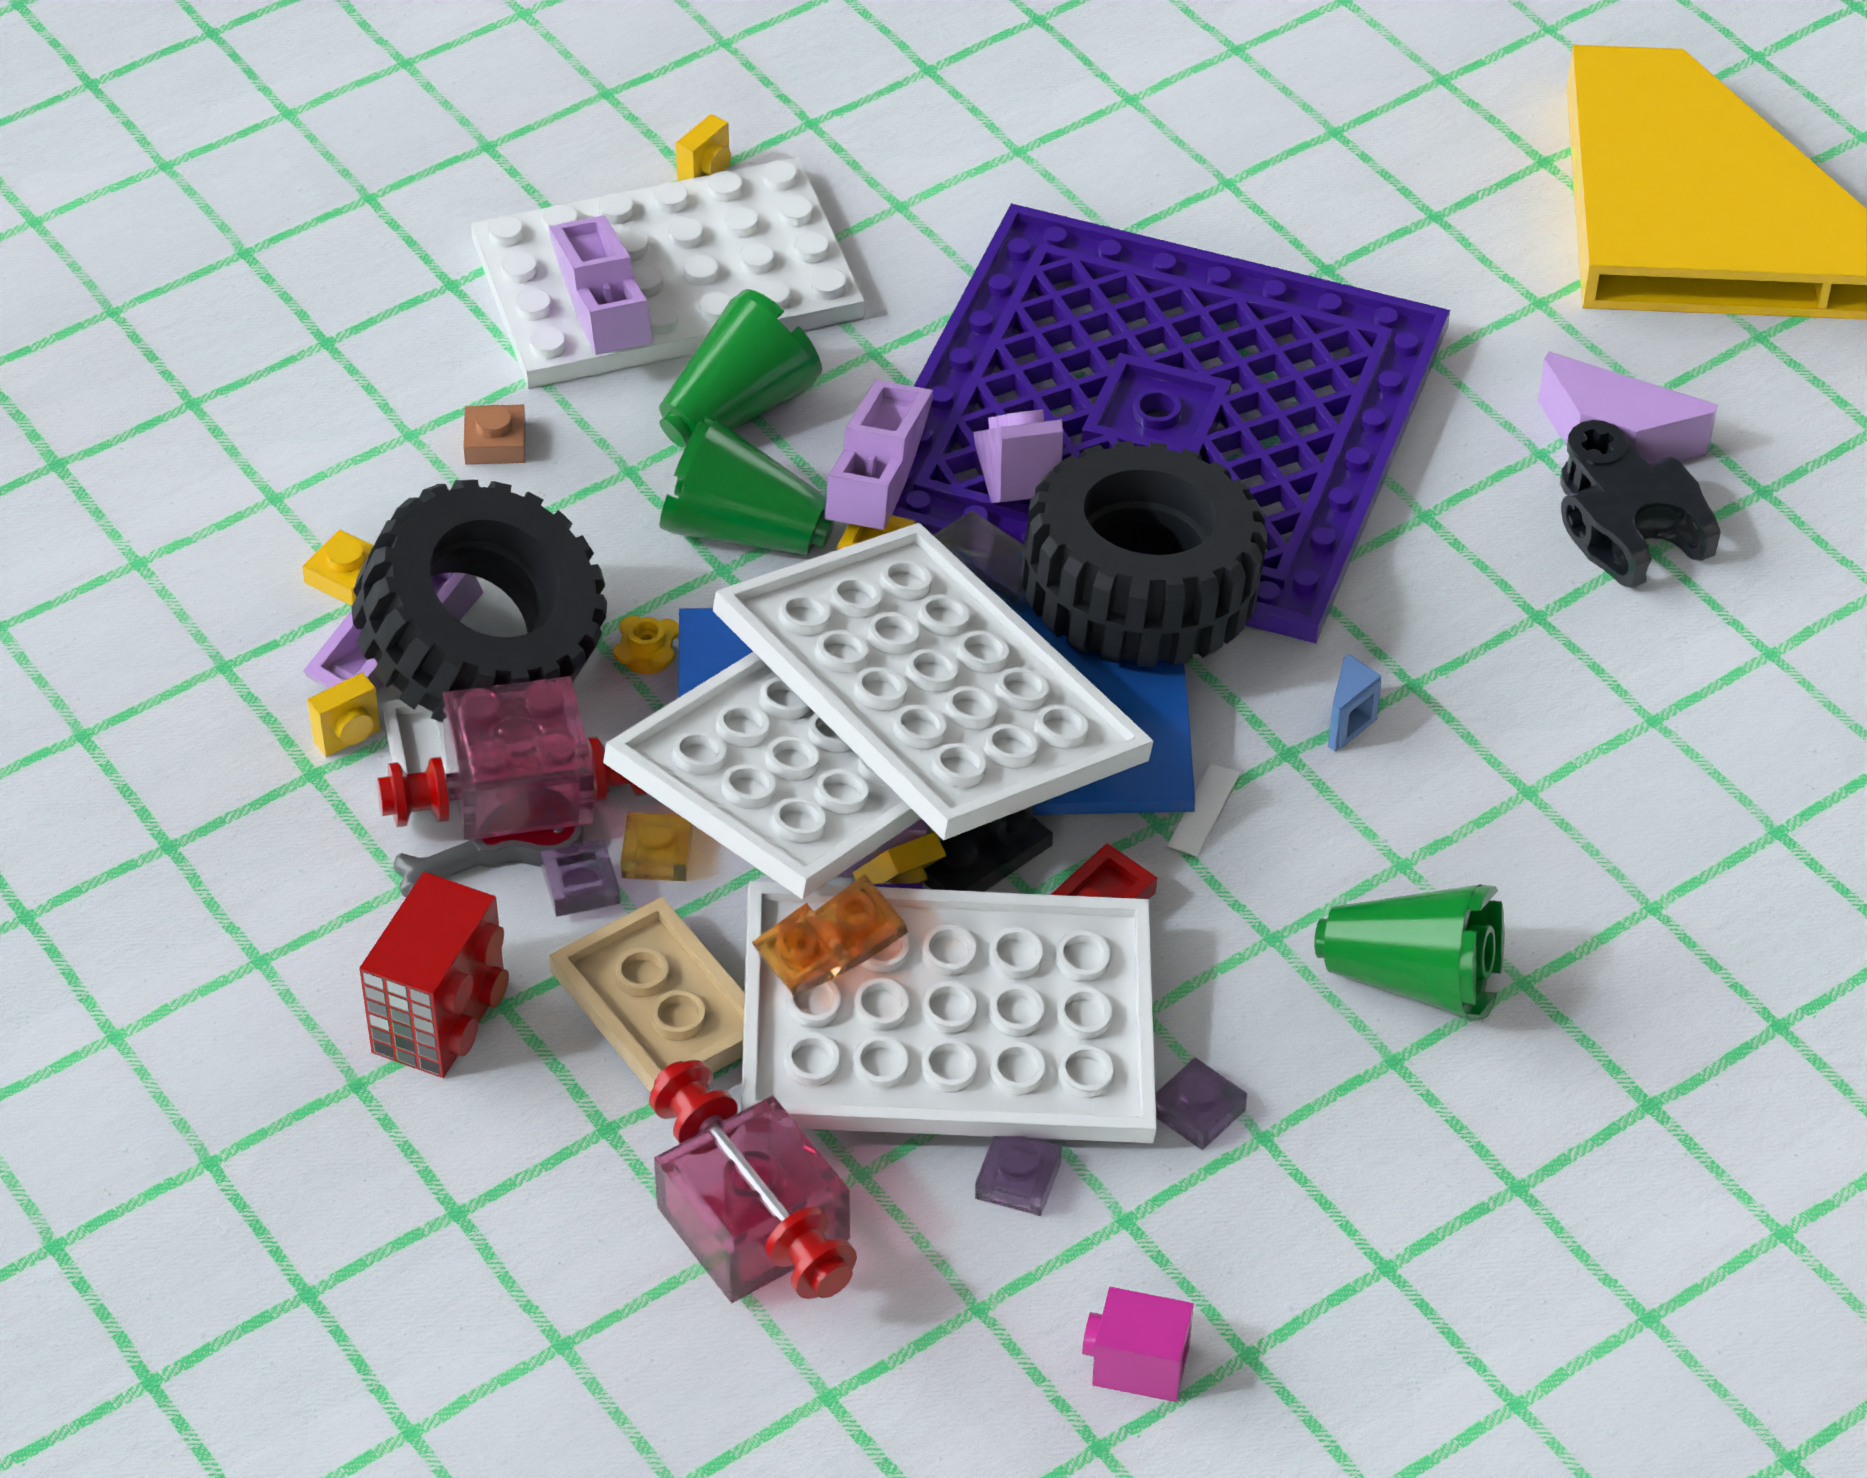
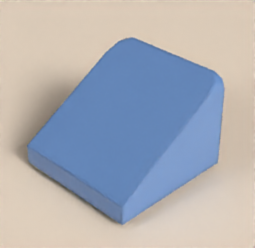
(1354, 702)

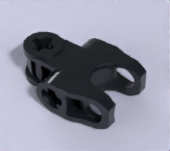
(1623, 500)

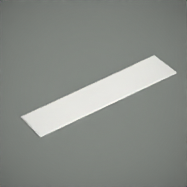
(1209, 801)

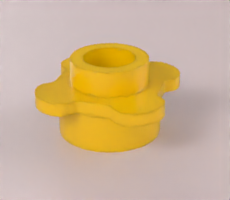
(646, 644)

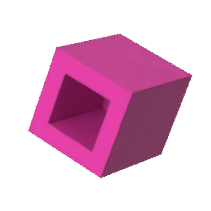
(1139, 1343)

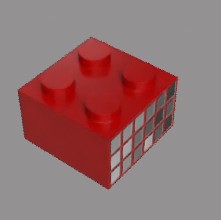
(434, 975)

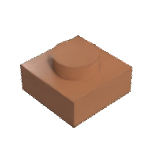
(494, 434)

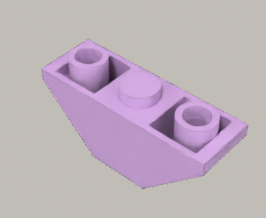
(1652, 417)
(1018, 453)

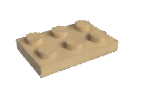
(654, 992)

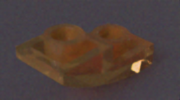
(833, 939)

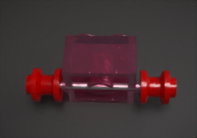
(512, 763)
(749, 1190)

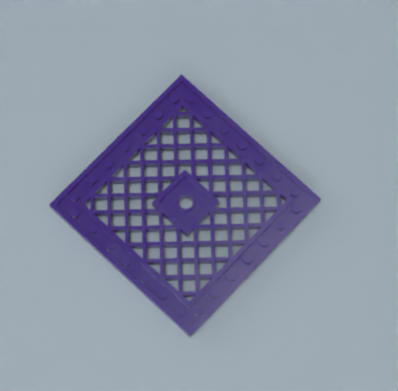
(1033, 249)

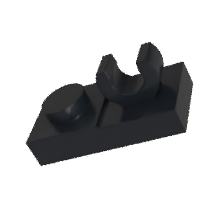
(989, 853)

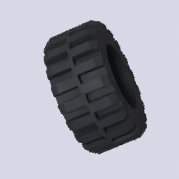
(499, 540)
(1136, 604)

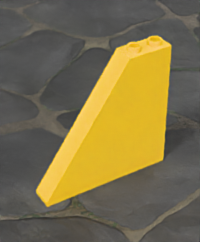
(1700, 198)

